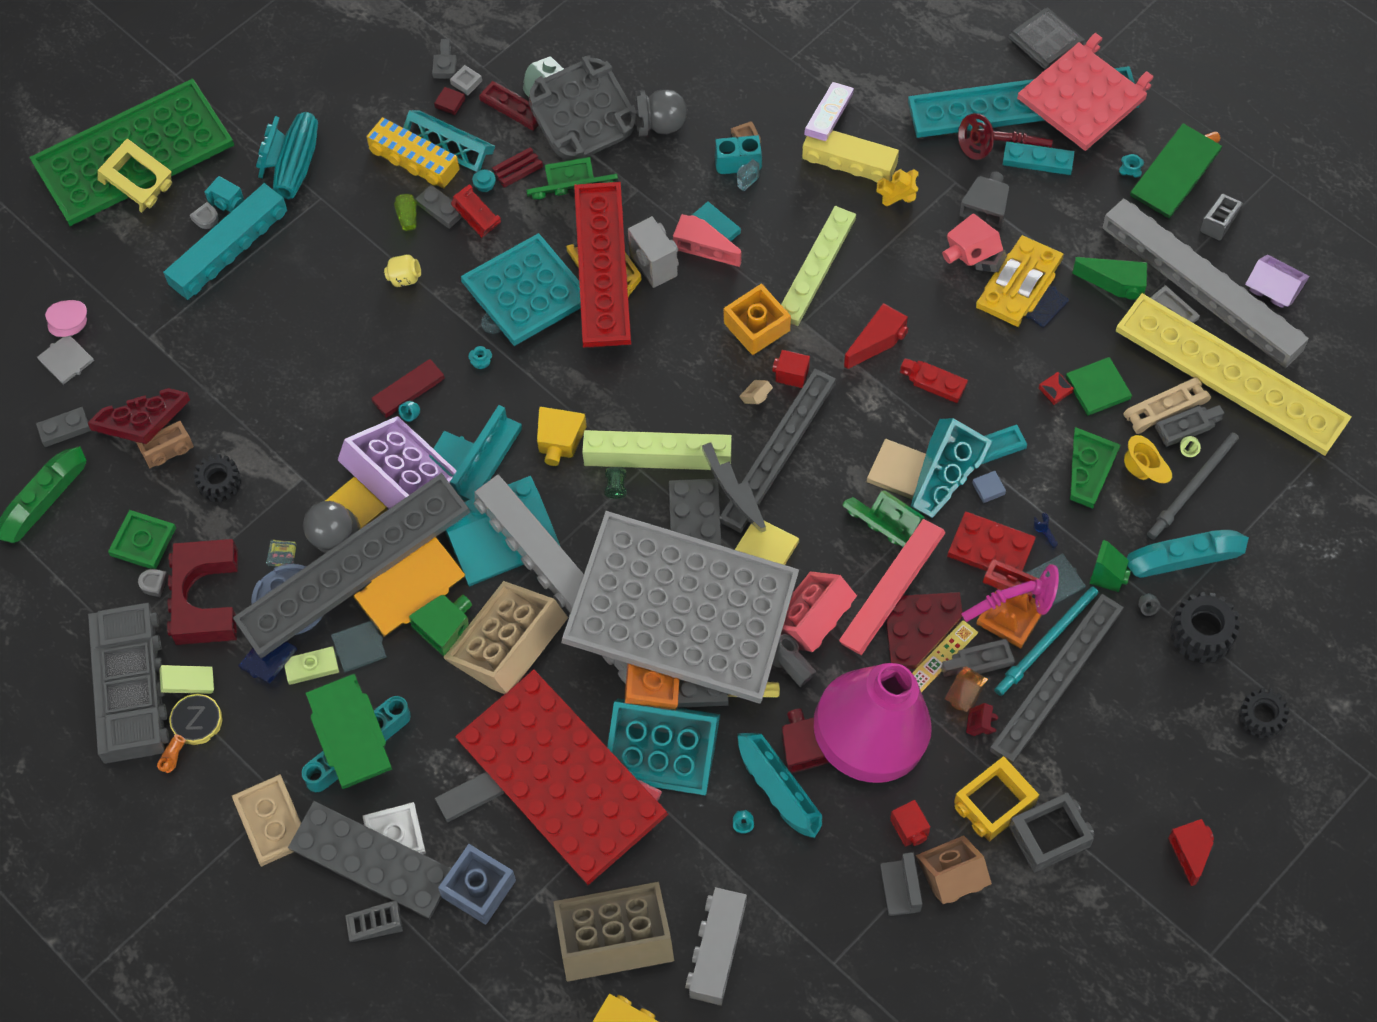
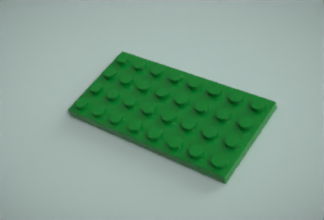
(171, 127)

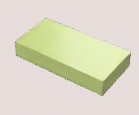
(186, 679)

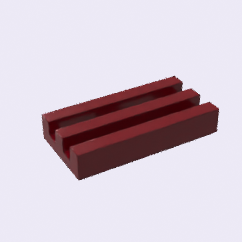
(515, 165)

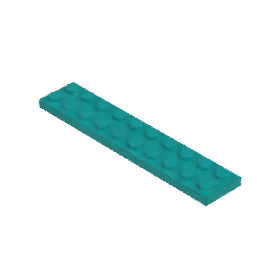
(945, 110)

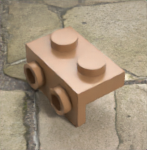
(166, 445)

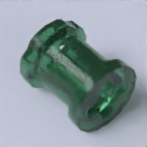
(615, 482)

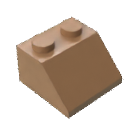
(954, 869)

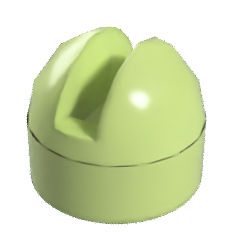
(1193, 449)

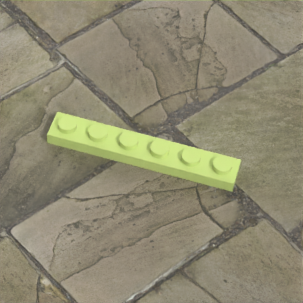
(817, 263)

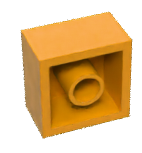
(757, 319)

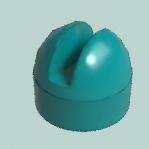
(407, 408)
(743, 827)

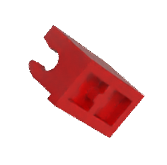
(475, 211)

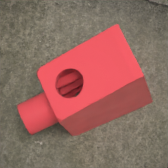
(972, 241)

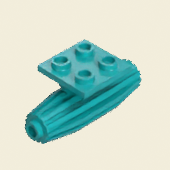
(288, 153)

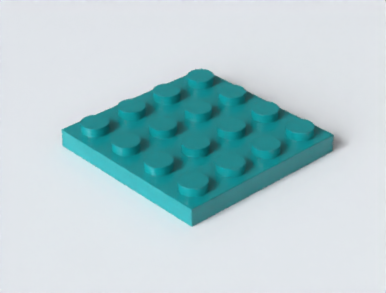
(525, 289)

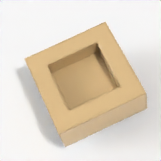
(756, 392)

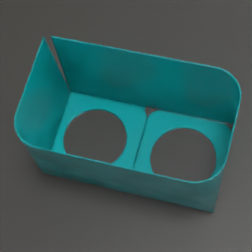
(732, 162)

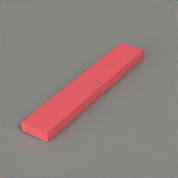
(892, 587)

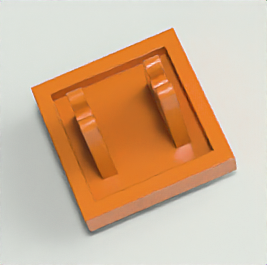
(1012, 619)

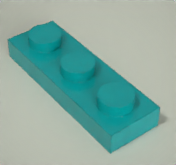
(1038, 158)

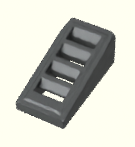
(1220, 218)
(379, 910)

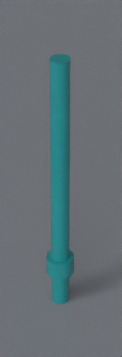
(1016, 672)

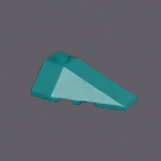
(948, 462)

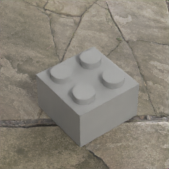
(653, 251)

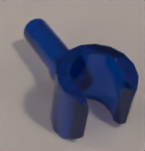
(1044, 527)

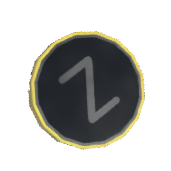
(196, 718)

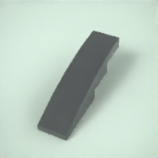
(739, 494)

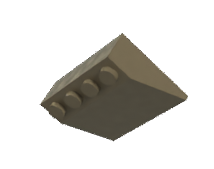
(613, 931)

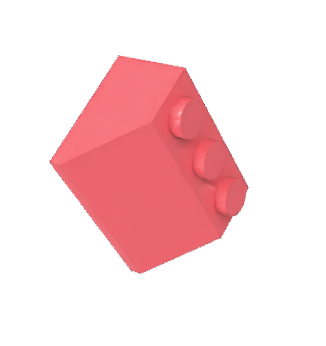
(816, 608)

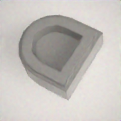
(205, 216)
(152, 582)

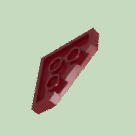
(140, 417)
(920, 625)

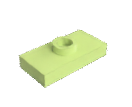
(311, 665)

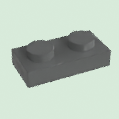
(438, 206)
(63, 427)

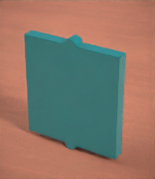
(452, 449)

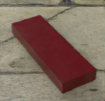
(509, 104)
(408, 388)

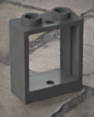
(1028, 844)

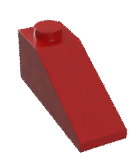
(878, 335)

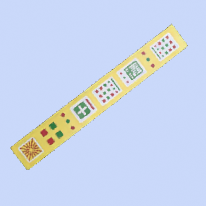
(955, 641)

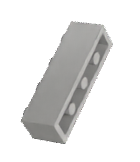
(717, 946)

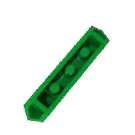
(40, 493)

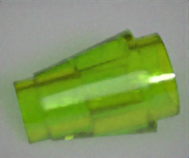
(406, 211)

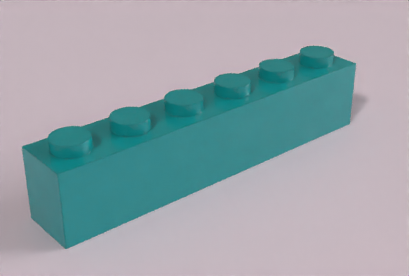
(225, 241)

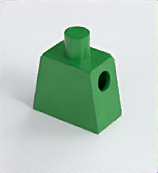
(441, 621)

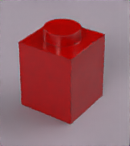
(791, 368)
(910, 824)

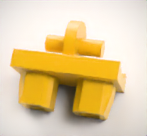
(901, 187)

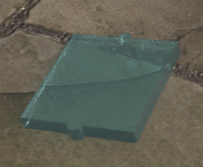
(1069, 580)
(359, 646)

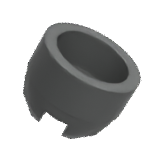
(1154, 604)

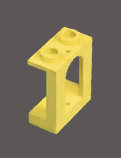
(144, 197)

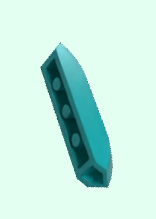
(1187, 552)
(779, 784)

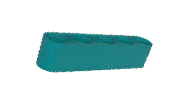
(391, 724)

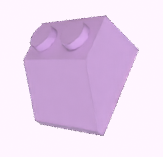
(1276, 281)

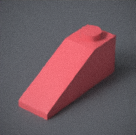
(701, 239)

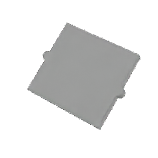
(65, 359)

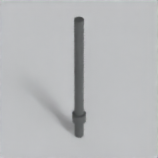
(1166, 517)

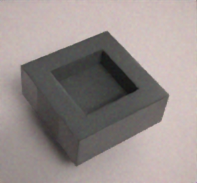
(992, 263)

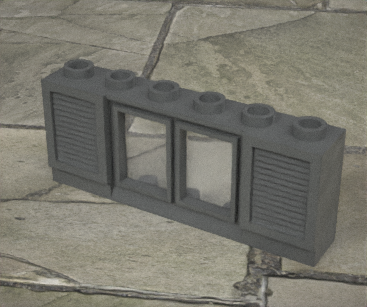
(127, 683)

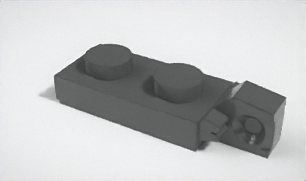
(1188, 424)
(980, 658)

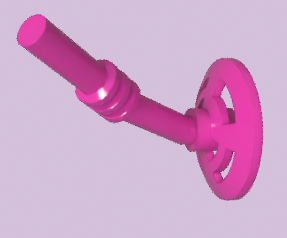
(1043, 589)

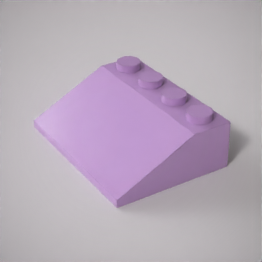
(391, 460)

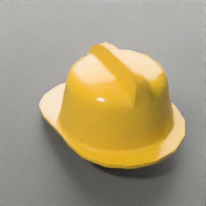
(1145, 461)

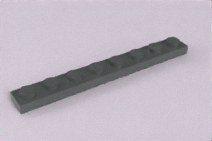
(782, 443)
(1056, 679)

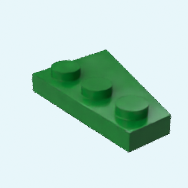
(1090, 466)

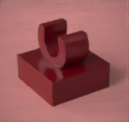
(980, 720)

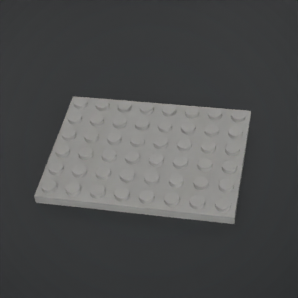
(681, 607)

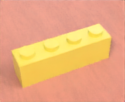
(852, 155)

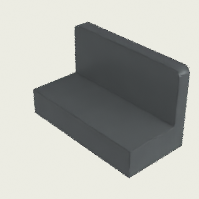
(901, 886)

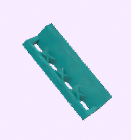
(453, 134)
(485, 454)

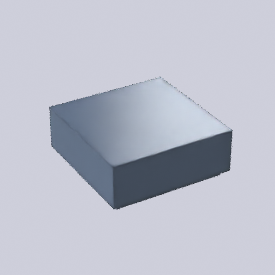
(989, 486)

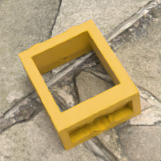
(1013, 781)

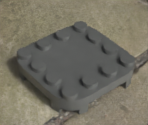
(582, 109)

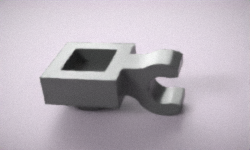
(444, 64)

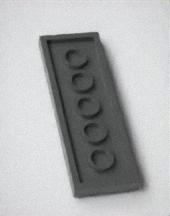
(370, 859)

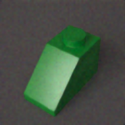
(1110, 568)

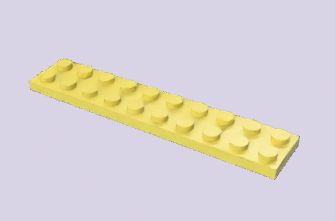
(1233, 374)

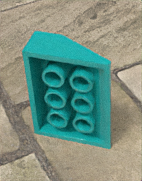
(480, 548)
(664, 745)

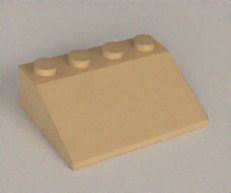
(506, 636)

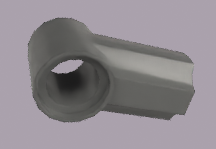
(792, 661)

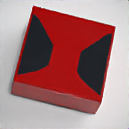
(1056, 388)

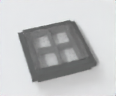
(1045, 37)

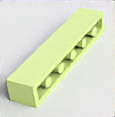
(652, 449)

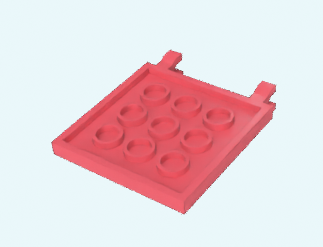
(1084, 94)

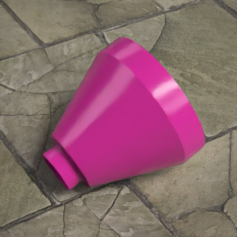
(873, 723)

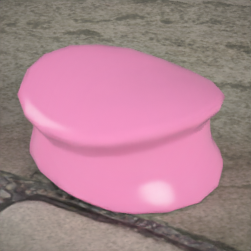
(66, 318)

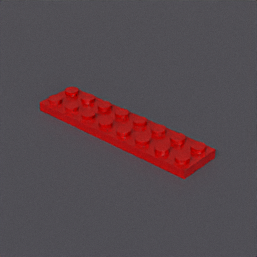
(602, 265)

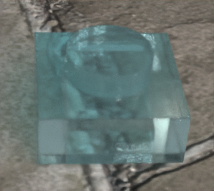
(747, 174)

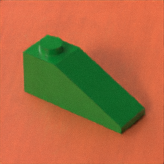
(1118, 277)

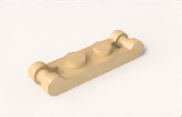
(1167, 404)

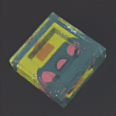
(281, 553)

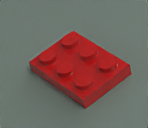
(983, 540)

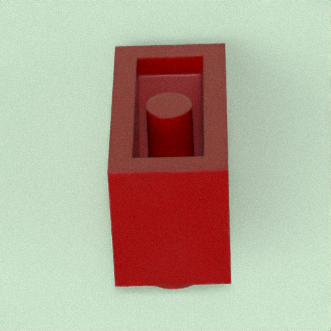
(1192, 847)

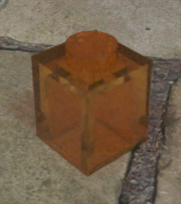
(966, 689)

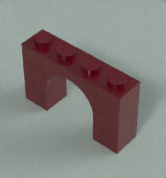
(189, 564)

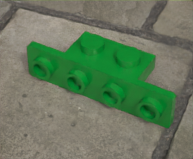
(565, 175)
(887, 516)

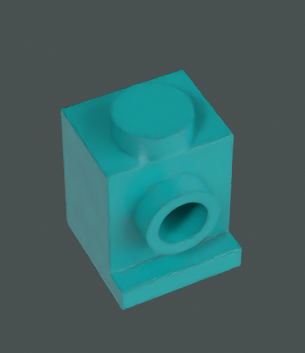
(224, 194)

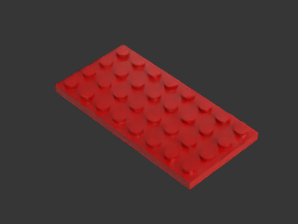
(561, 776)

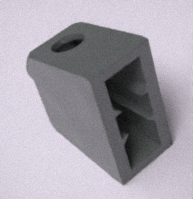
(986, 199)

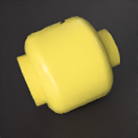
(402, 270)

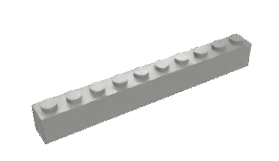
(1205, 283)
(535, 546)

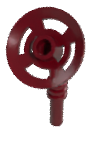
(986, 133)

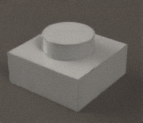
(466, 80)

